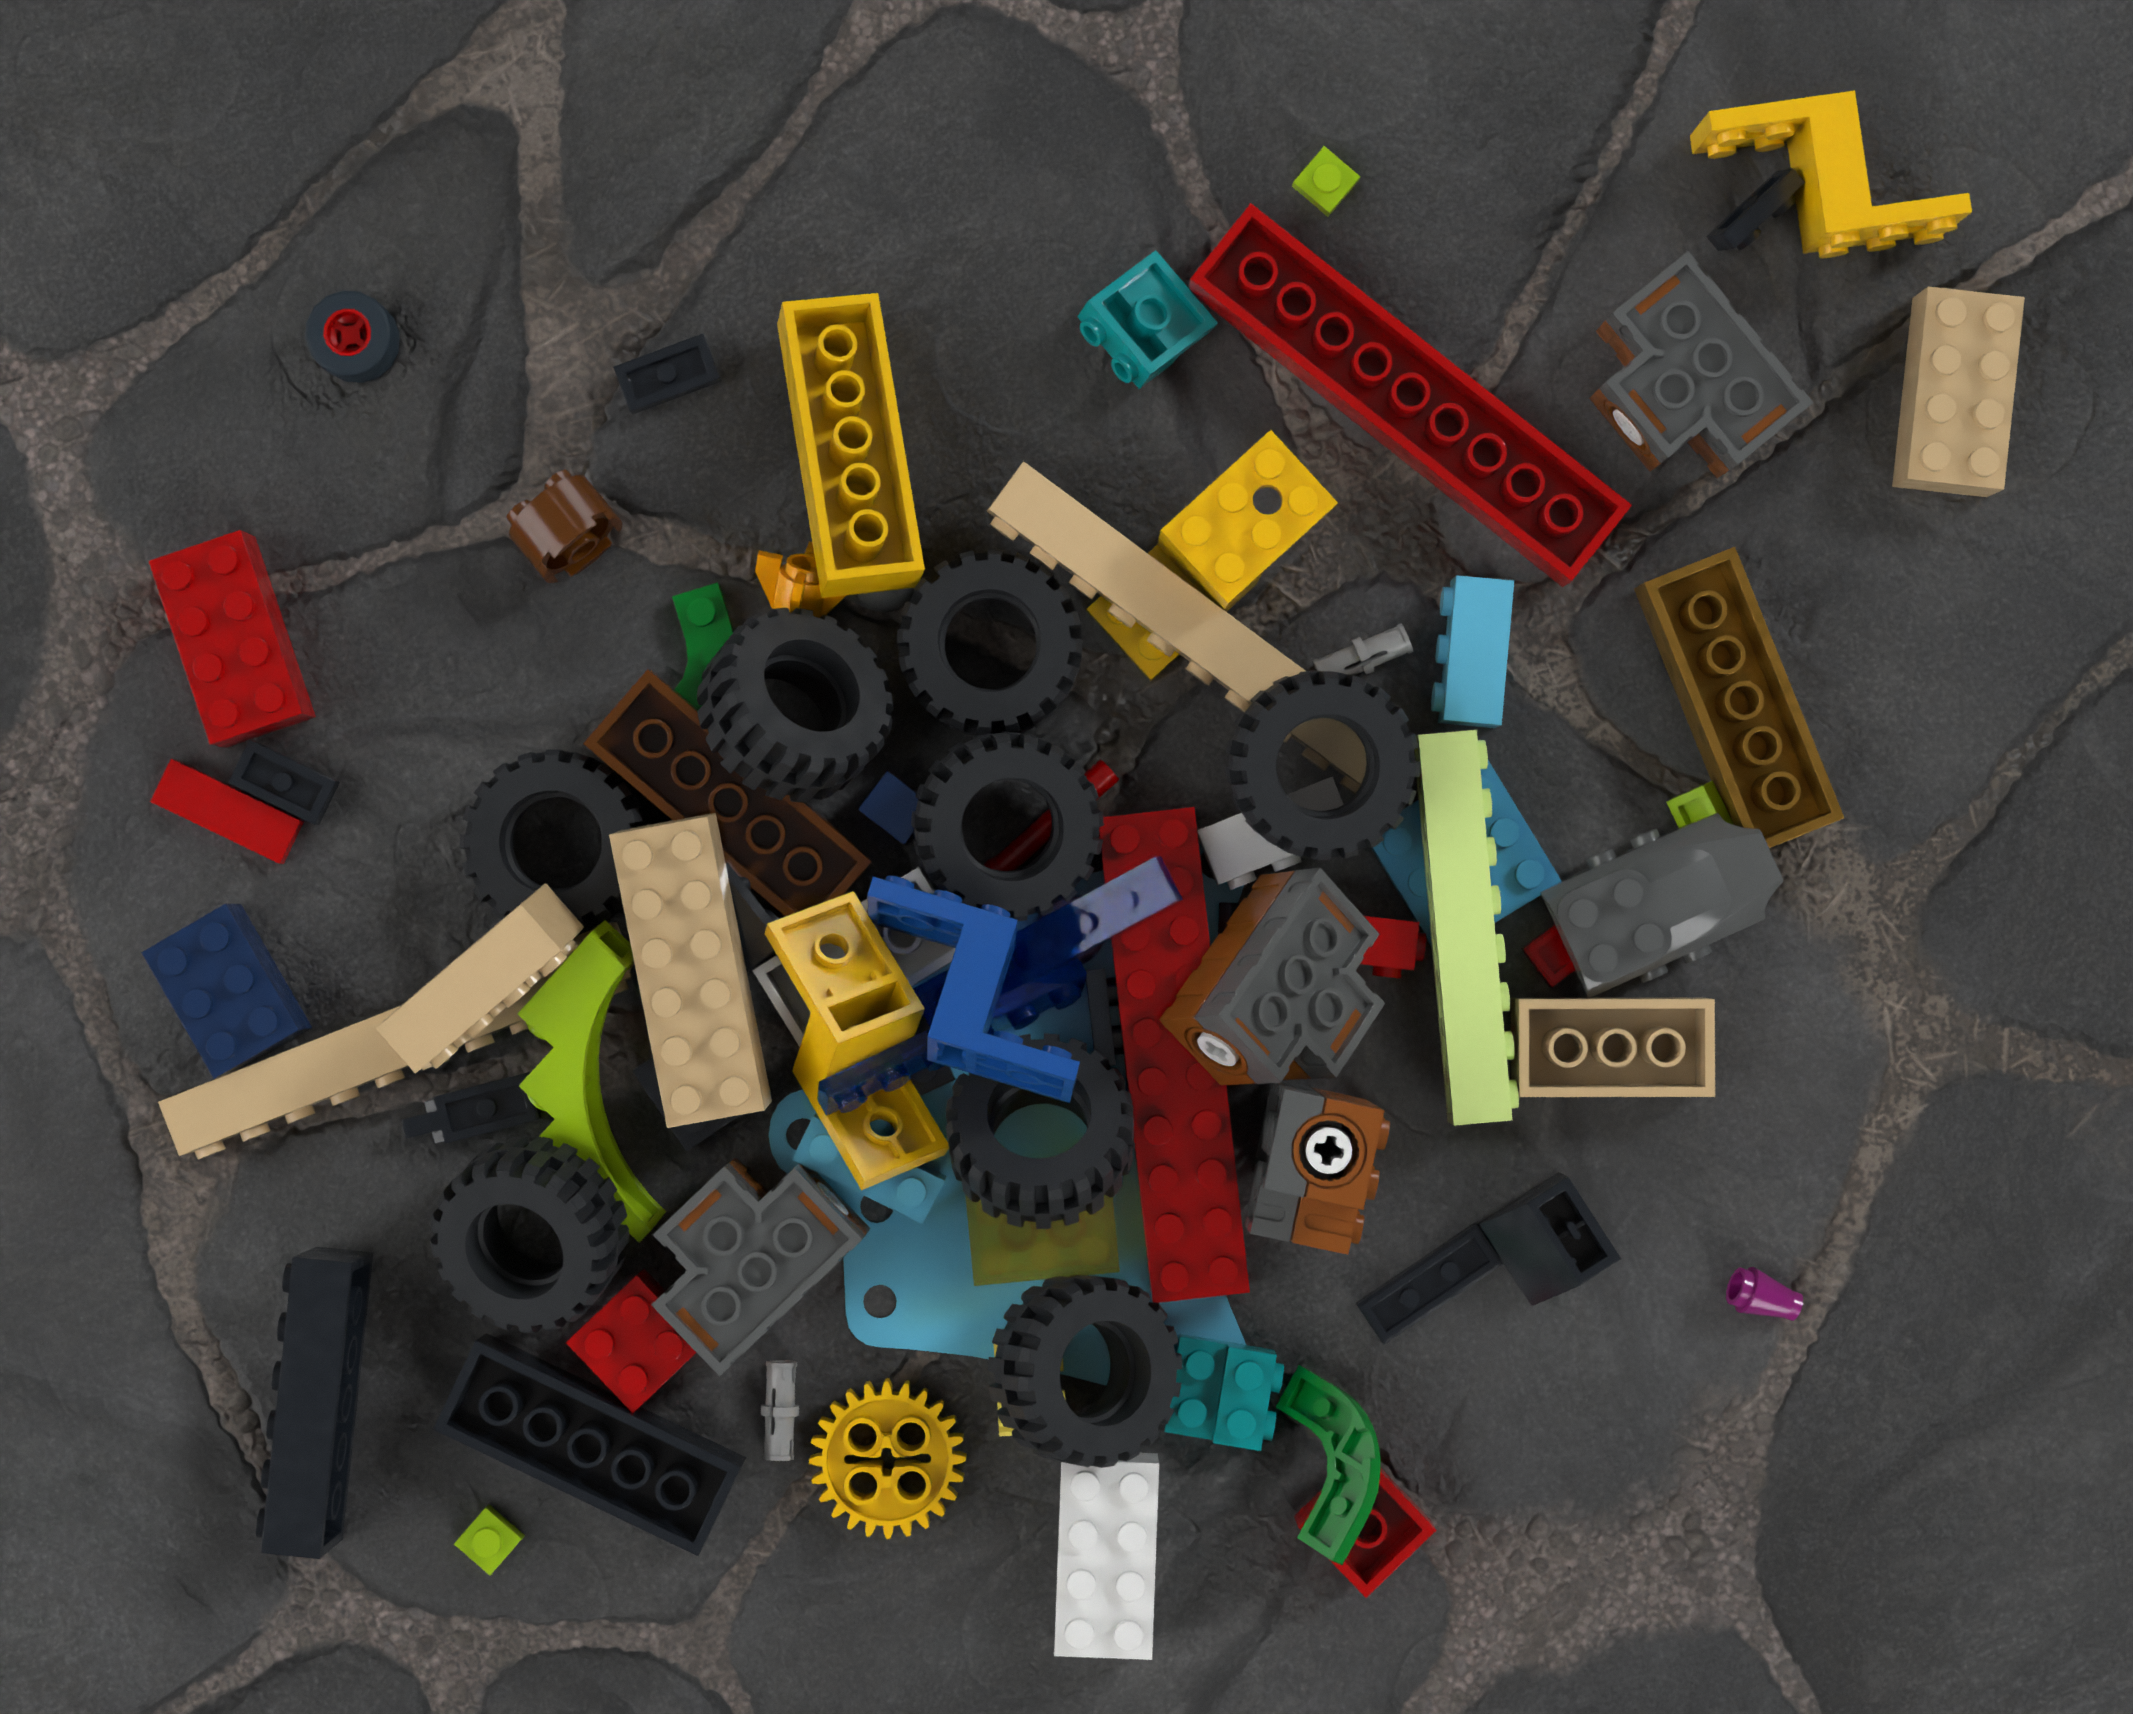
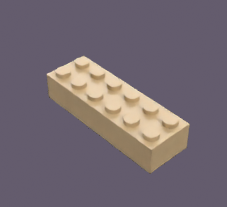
(691, 970)

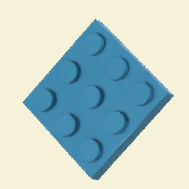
(1520, 867)

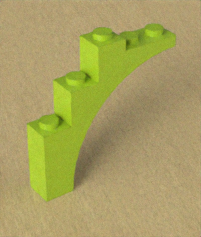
(566, 1083)

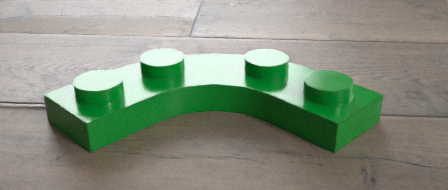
(705, 629)
(1351, 1461)

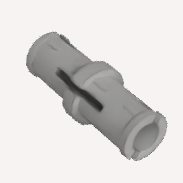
(1366, 654)
(779, 1410)

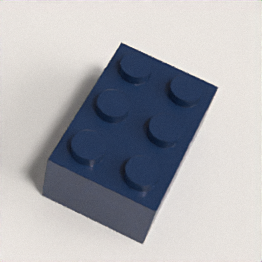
(226, 990)

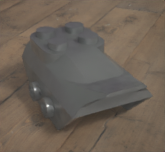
(1662, 900)

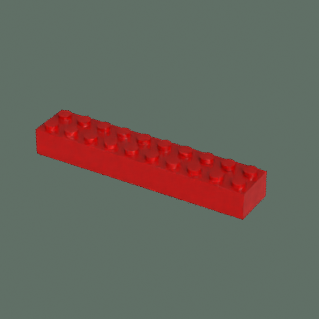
(1408, 396)
(1177, 1105)

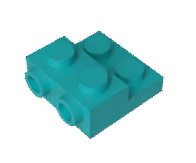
(1145, 320)
(1225, 1392)

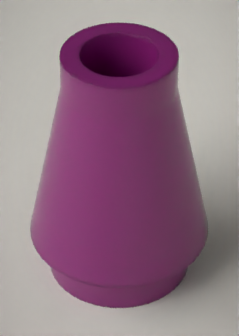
(1760, 1294)

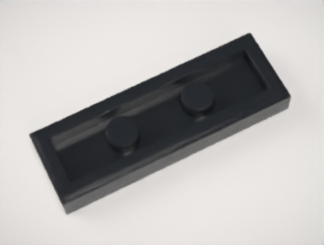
(1429, 1283)

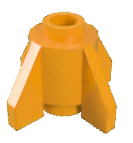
(793, 583)

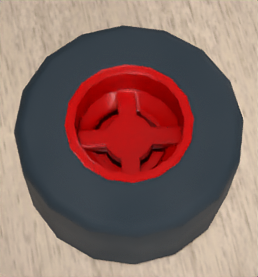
(339, 323)

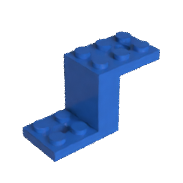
(972, 987)

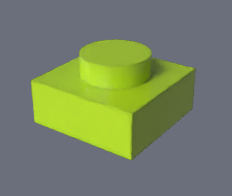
(1326, 181)
(1698, 804)
(489, 1539)

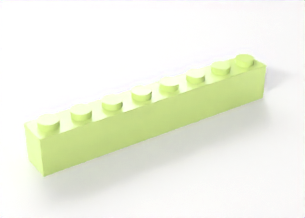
(1464, 928)

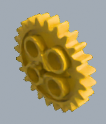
(889, 1503)

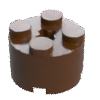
(563, 526)

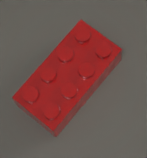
(232, 639)

